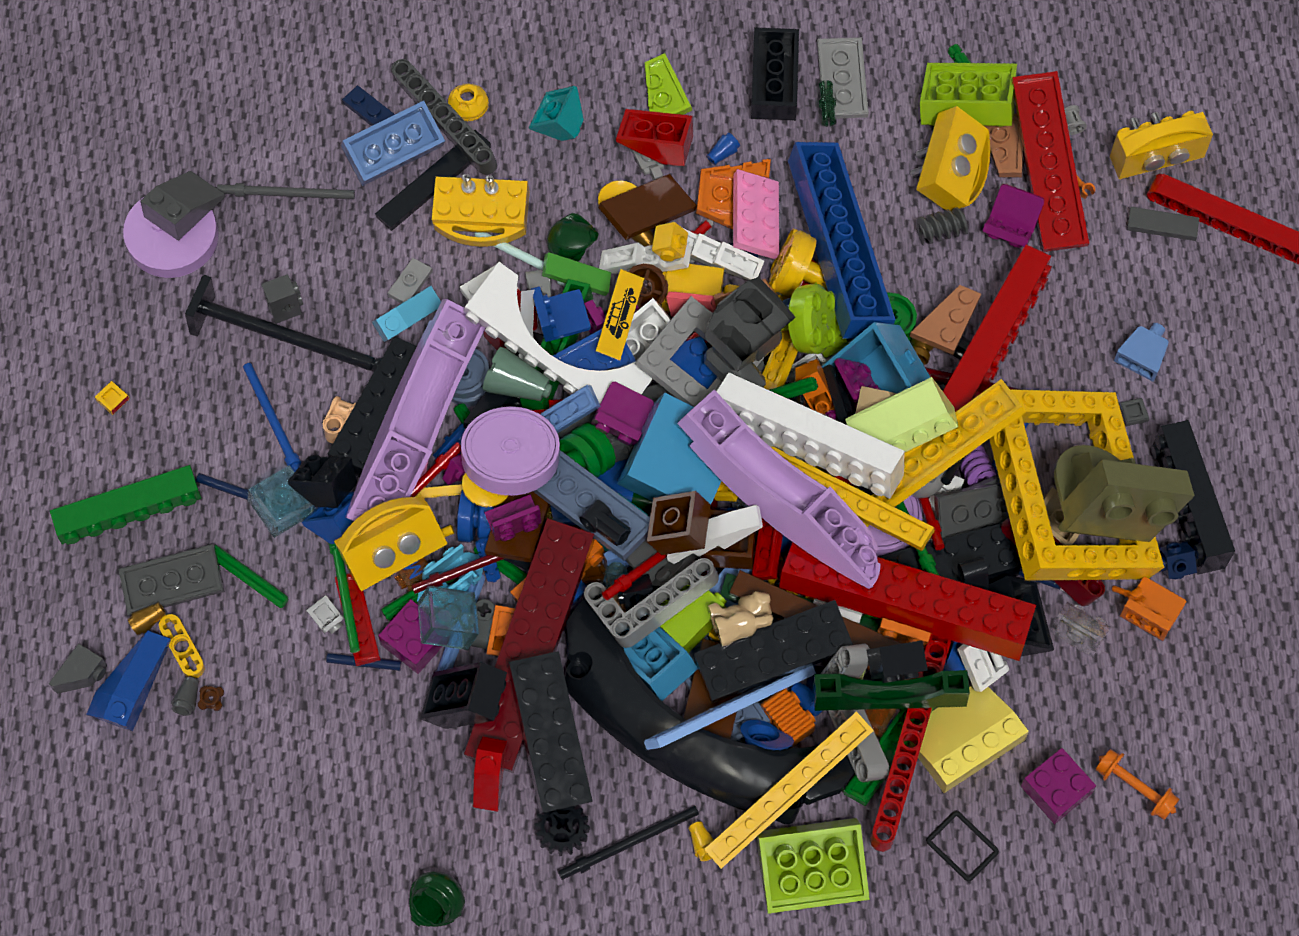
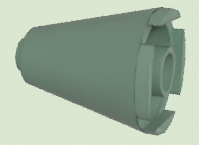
(515, 378)

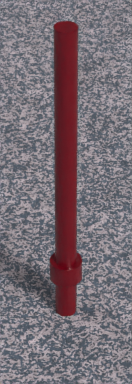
(438, 579)

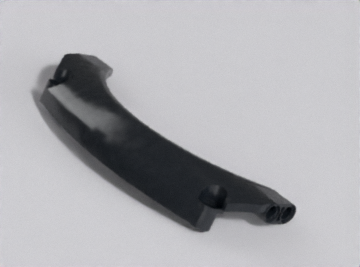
(624, 706)

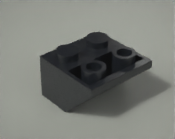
(324, 480)

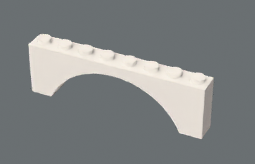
(498, 311)

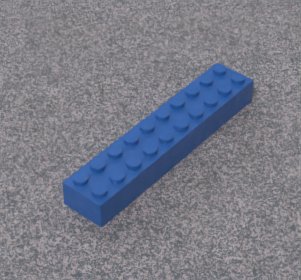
(840, 237)

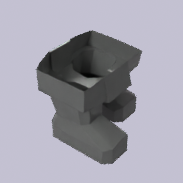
(745, 330)

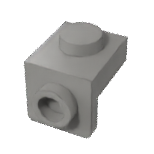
(326, 615)

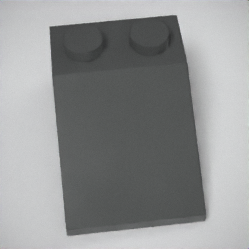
(180, 203)

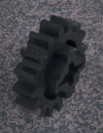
(562, 838)

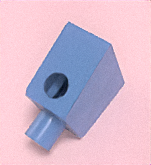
(1143, 351)

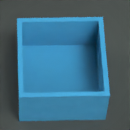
(888, 355)
(663, 457)

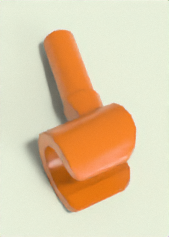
(1082, 186)
(1135, 594)

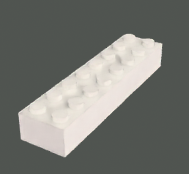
(815, 437)

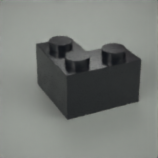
(897, 661)

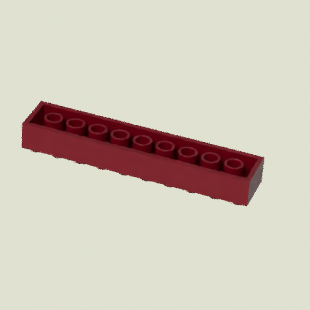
(536, 623)

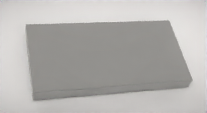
(843, 64)

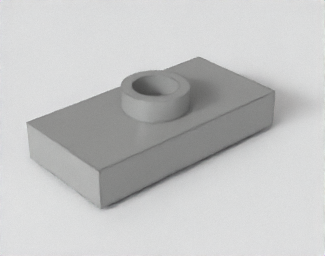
(410, 281)

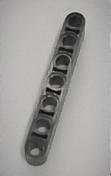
(448, 124)

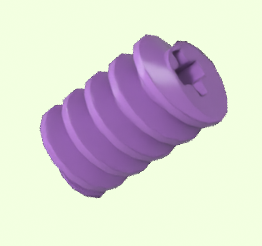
(977, 466)

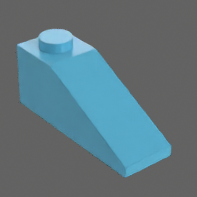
(407, 313)

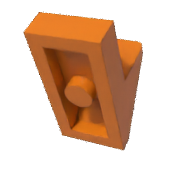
(499, 628)

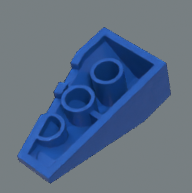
(128, 686)

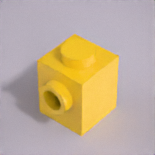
(670, 241)

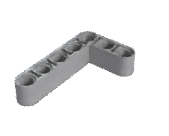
(651, 604)
(868, 756)

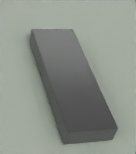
(1163, 223)

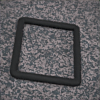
(929, 841)

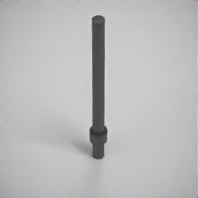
(241, 190)

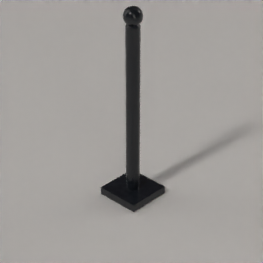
(203, 306)

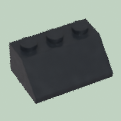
(1038, 636)

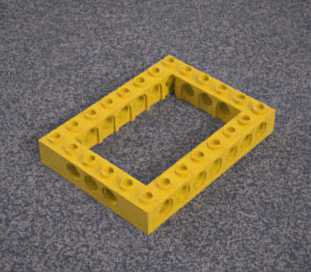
(1025, 501)

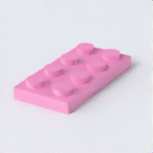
(756, 214)

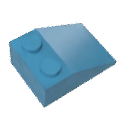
(660, 662)

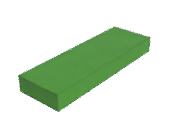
(562, 269)

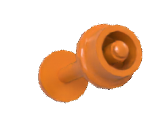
(1164, 804)

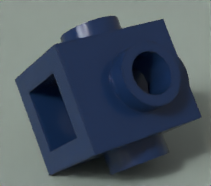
(1178, 560)

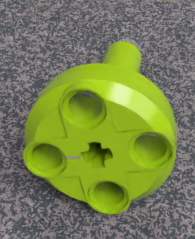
(815, 319)

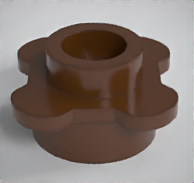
(205, 693)

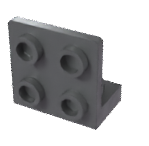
(662, 571)

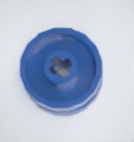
(469, 518)

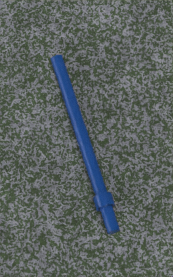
(291, 458)

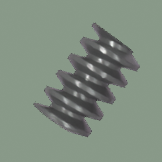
(941, 224)

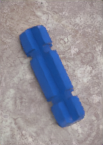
(492, 572)

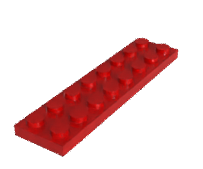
(1050, 161)

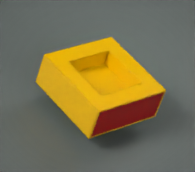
(112, 397)

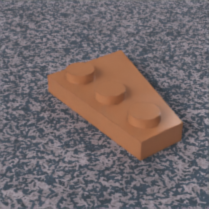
(1007, 148)
(948, 321)

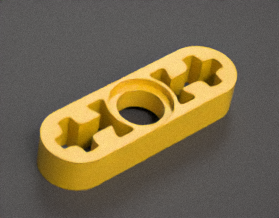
(182, 637)

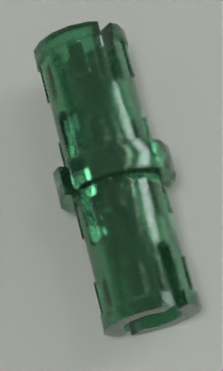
(827, 103)

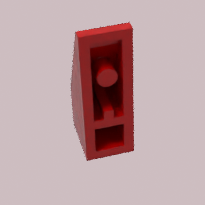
(489, 773)

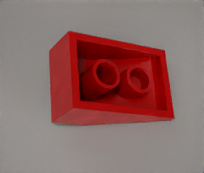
(657, 135)

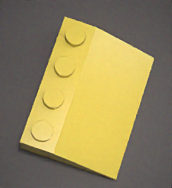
(968, 737)

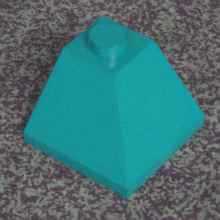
(559, 114)

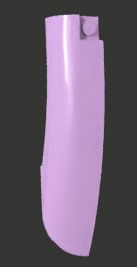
(417, 409)
(786, 496)

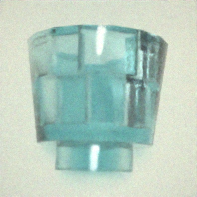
(612, 572)

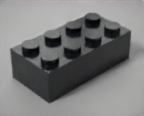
(775, 74)
(464, 695)

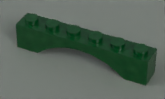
(931, 691)

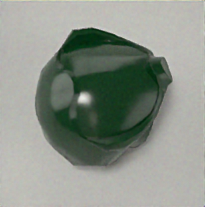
(571, 237)
(435, 899)

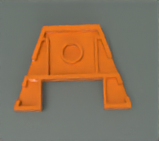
(716, 190)

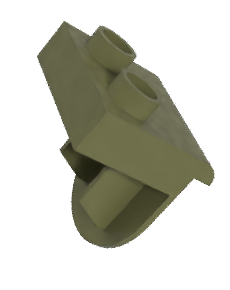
(1117, 495)

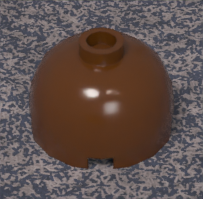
(654, 283)

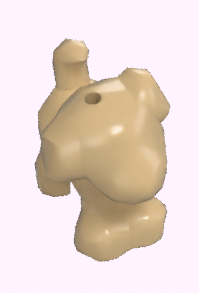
(741, 619)

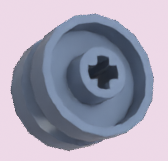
(471, 384)

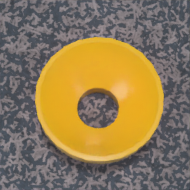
(471, 109)

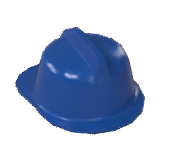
(765, 735)

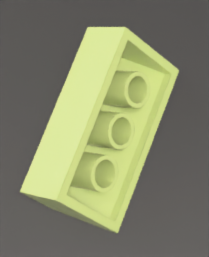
(908, 416)

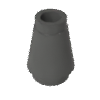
(185, 698)

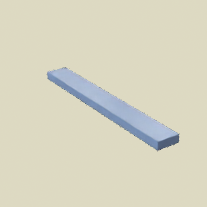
(726, 708)

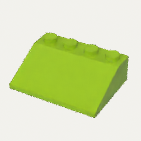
(976, 88)
(813, 865)

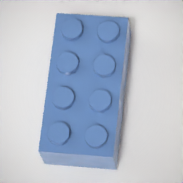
(392, 143)

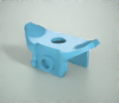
(451, 559)

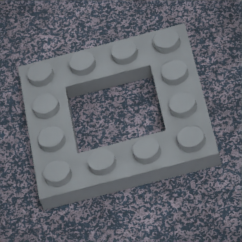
(657, 356)

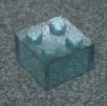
(279, 503)
(448, 617)

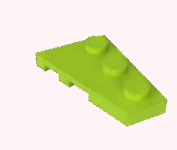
(664, 88)

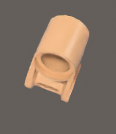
(336, 417)

